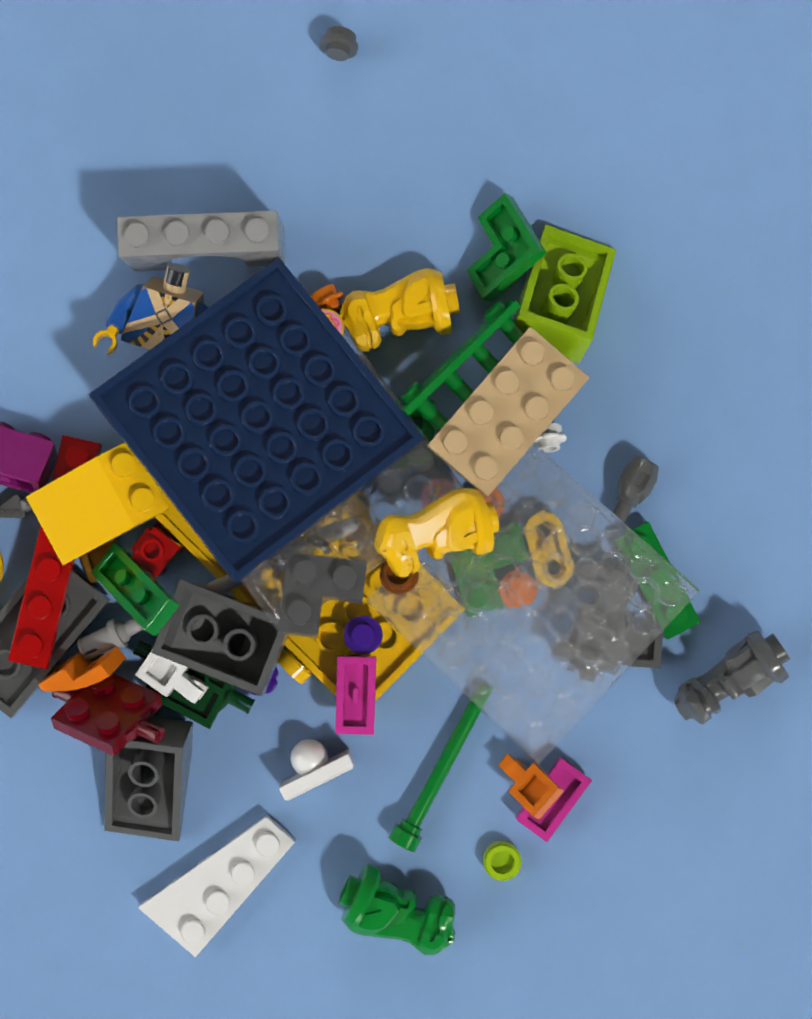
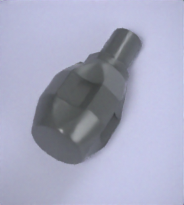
(635, 485)

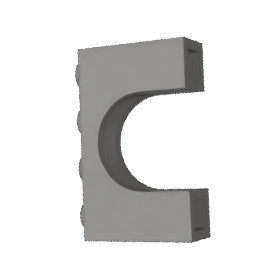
(156, 240)

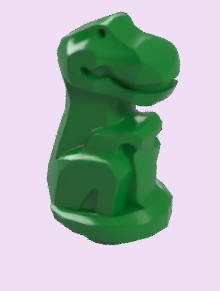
(385, 911)

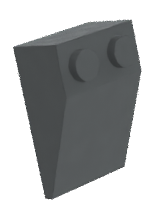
(221, 638)
(150, 783)

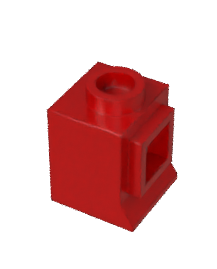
(156, 549)

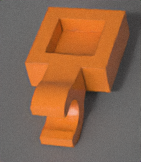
(532, 786)

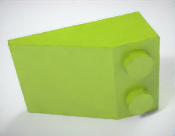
(565, 291)

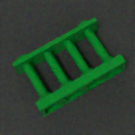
(417, 395)

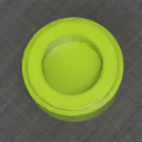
(502, 860)

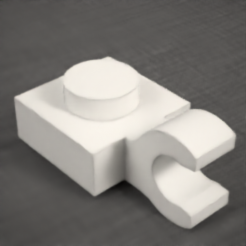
(168, 675)

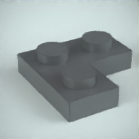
(309, 581)

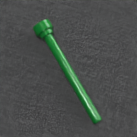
(408, 831)

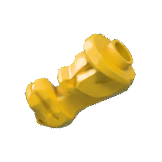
(408, 304)
(447, 525)

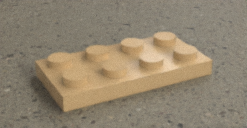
(508, 412)

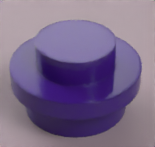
(363, 634)

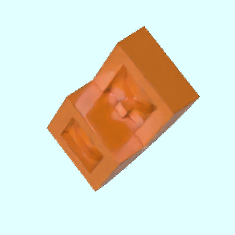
(80, 673)

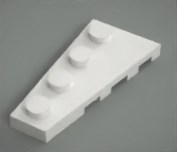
(210, 893)

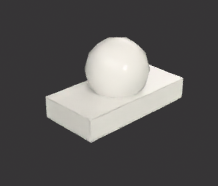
(313, 767)

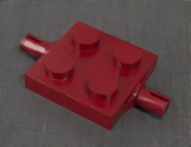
(109, 714)

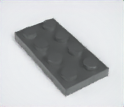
(80, 609)

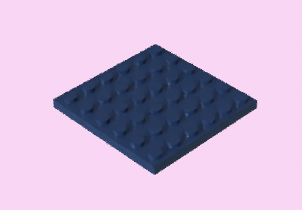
(256, 419)

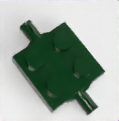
(211, 703)

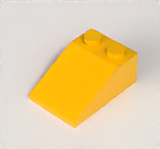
(96, 503)

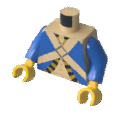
(153, 310)

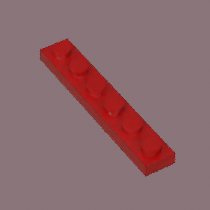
(47, 576)

